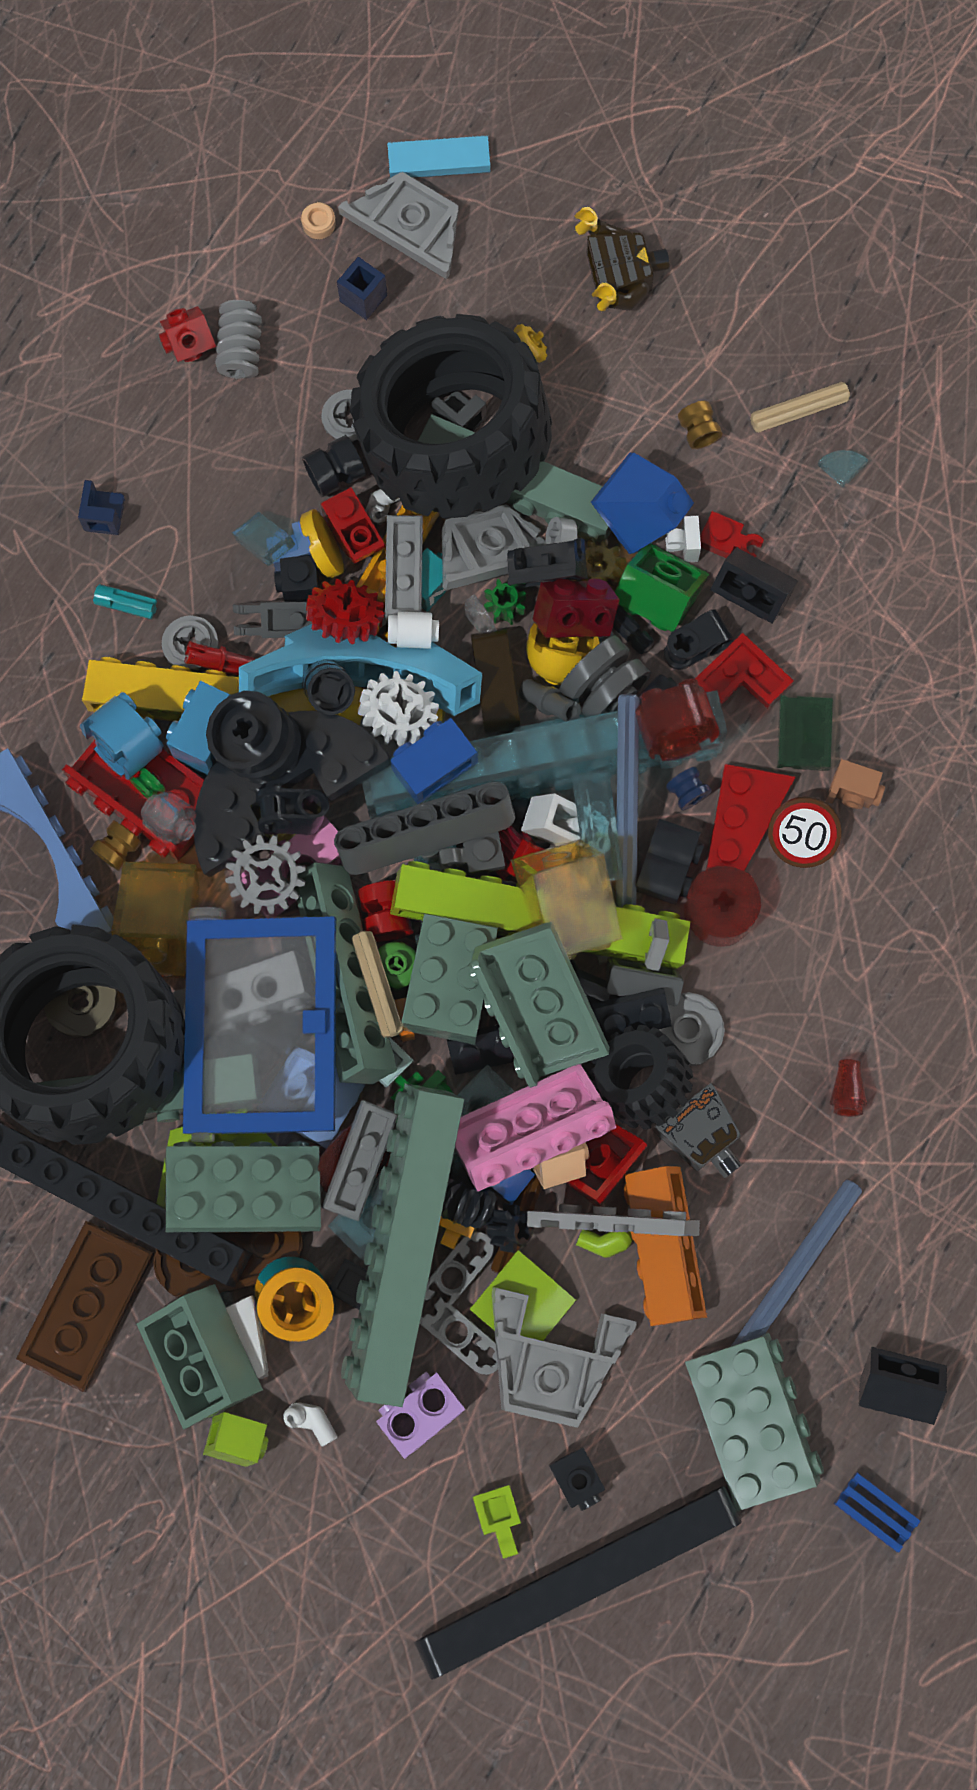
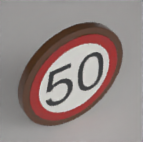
(804, 832)

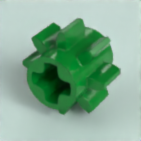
(510, 609)

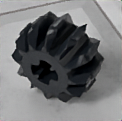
(465, 1204)

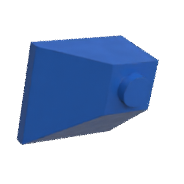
(641, 502)

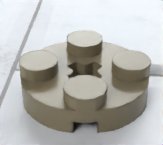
(85, 1021)

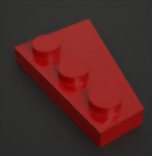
(744, 813)

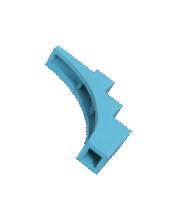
(451, 679)

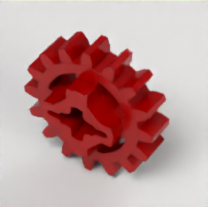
(344, 611)

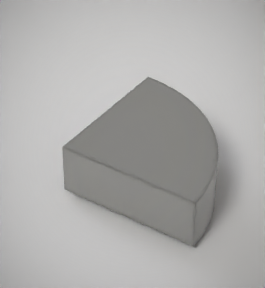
(659, 944)

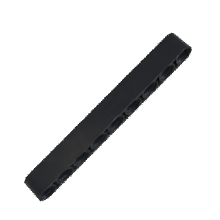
(577, 1582)

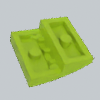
(545, 1303)

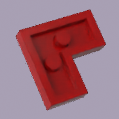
(747, 666)

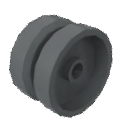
(604, 676)

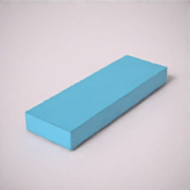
(439, 157)

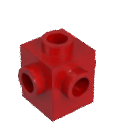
(186, 334)

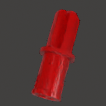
(215, 658)

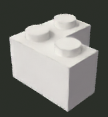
(552, 820)

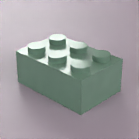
(441, 991)
(199, 1356)

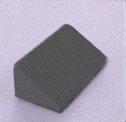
(633, 977)

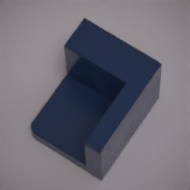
(100, 510)

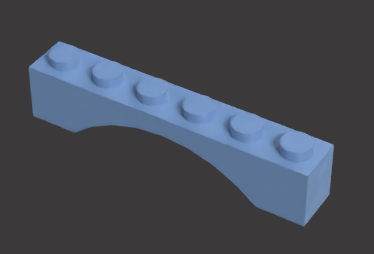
(76, 894)

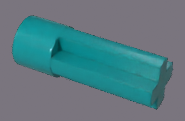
(125, 601)

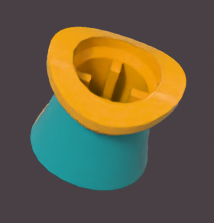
(293, 1299)

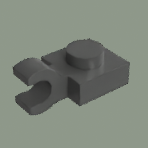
(478, 854)

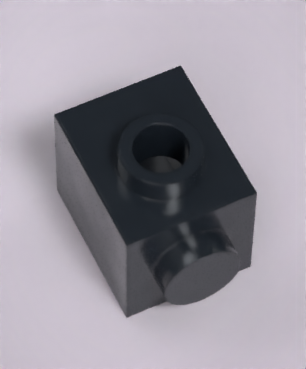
(297, 577)
(578, 1479)

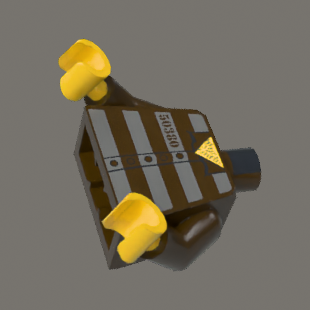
(618, 262)

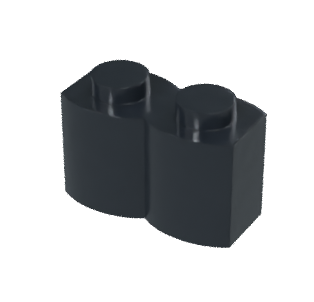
(668, 862)

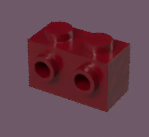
(575, 608)

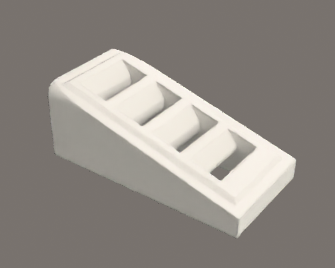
(248, 1327)

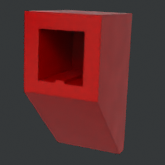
(351, 526)

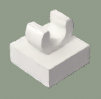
(686, 539)

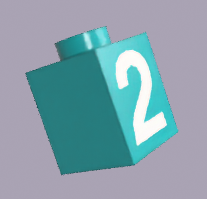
(431, 579)

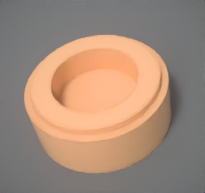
(318, 220)

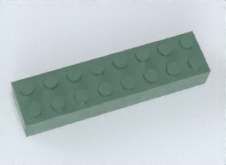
(402, 1244)

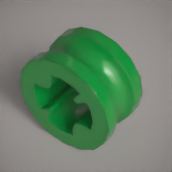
(147, 783)

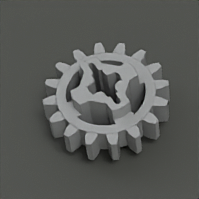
(280, 883)

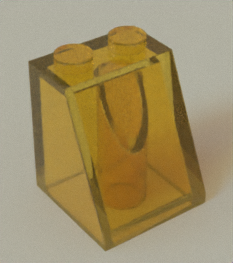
(572, 891)
(154, 912)

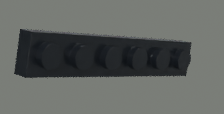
(613, 1016)

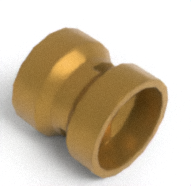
(699, 424)
(116, 845)

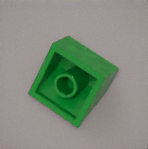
(660, 587)

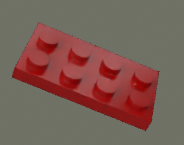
(120, 796)

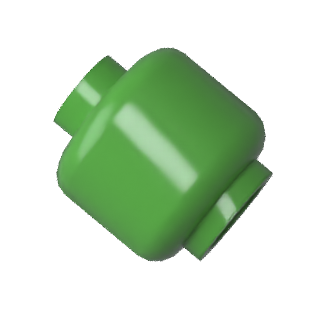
(399, 979)

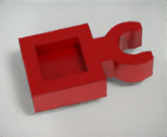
(724, 534)

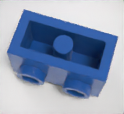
(433, 760)

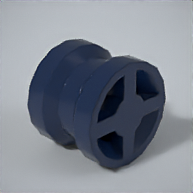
(688, 788)

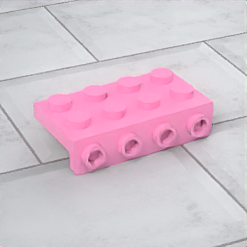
(531, 1127)

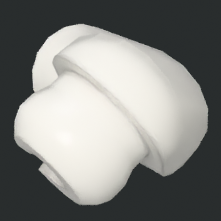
(378, 507)
(310, 1417)

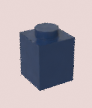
(362, 288)

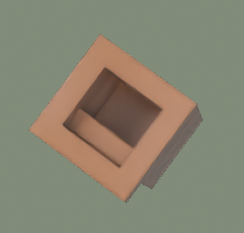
(856, 786)

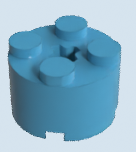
(123, 736)

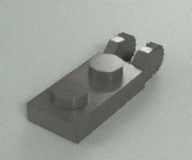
(277, 618)

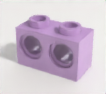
(426, 1422)

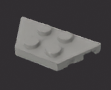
(408, 219)
(479, 544)

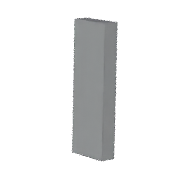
(403, 564)
(359, 1161)

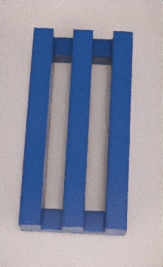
(904, 1532)

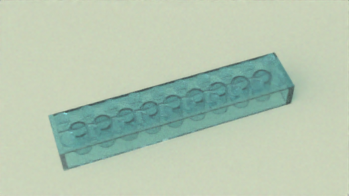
(538, 760)

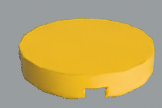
(323, 544)

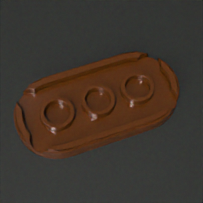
(265, 1248)

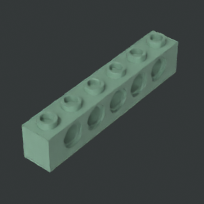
(361, 1050)

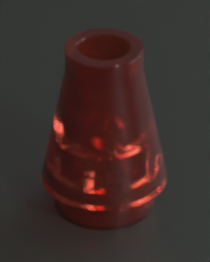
(848, 1091)

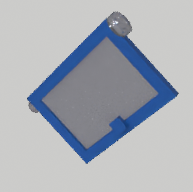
(259, 1025)

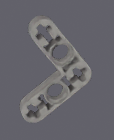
(448, 1314)

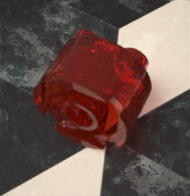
(676, 720)
(737, 892)

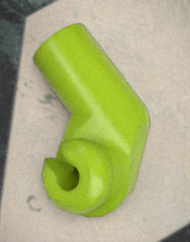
(605, 1245)

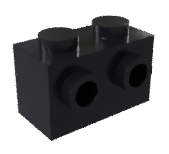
(754, 585)
(899, 1387)

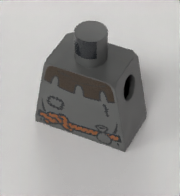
(702, 1132)

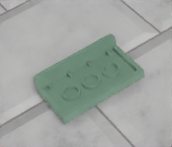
(537, 1002)
(242, 1187)
(755, 1422)

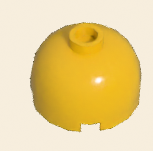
(556, 656)

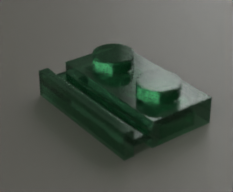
(805, 733)

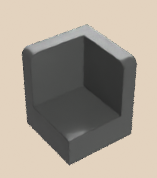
(460, 410)

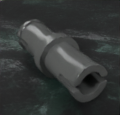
(549, 700)

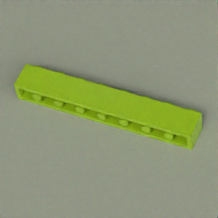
(503, 907)

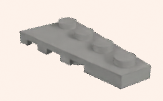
(605, 1219)

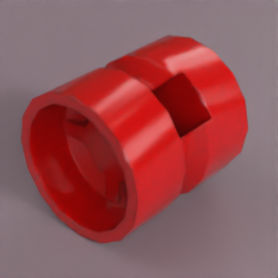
(377, 902)

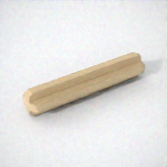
(800, 407)
(377, 984)

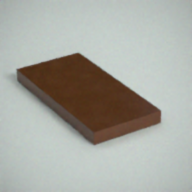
(85, 1306)

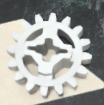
(397, 708)

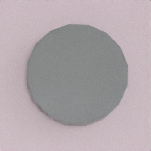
(695, 1027)

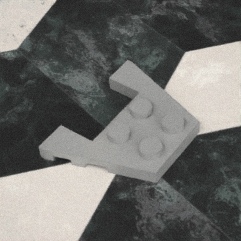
(547, 1377)

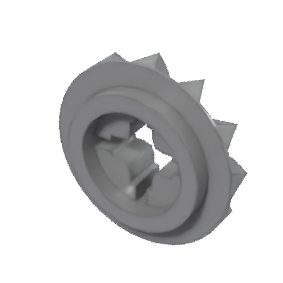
(335, 409)
(182, 630)

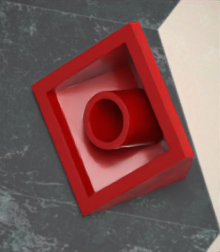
(608, 1163)

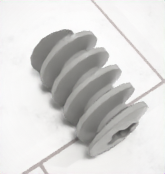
(238, 340)

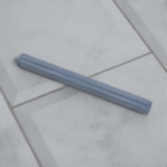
(627, 797)
(800, 1262)

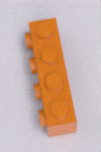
(665, 1261)

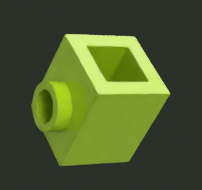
(236, 1439)

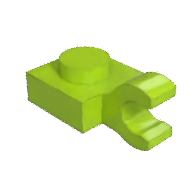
(497, 1514)

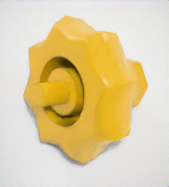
(533, 340)

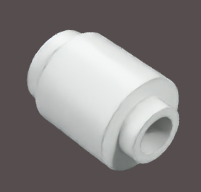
(412, 630)

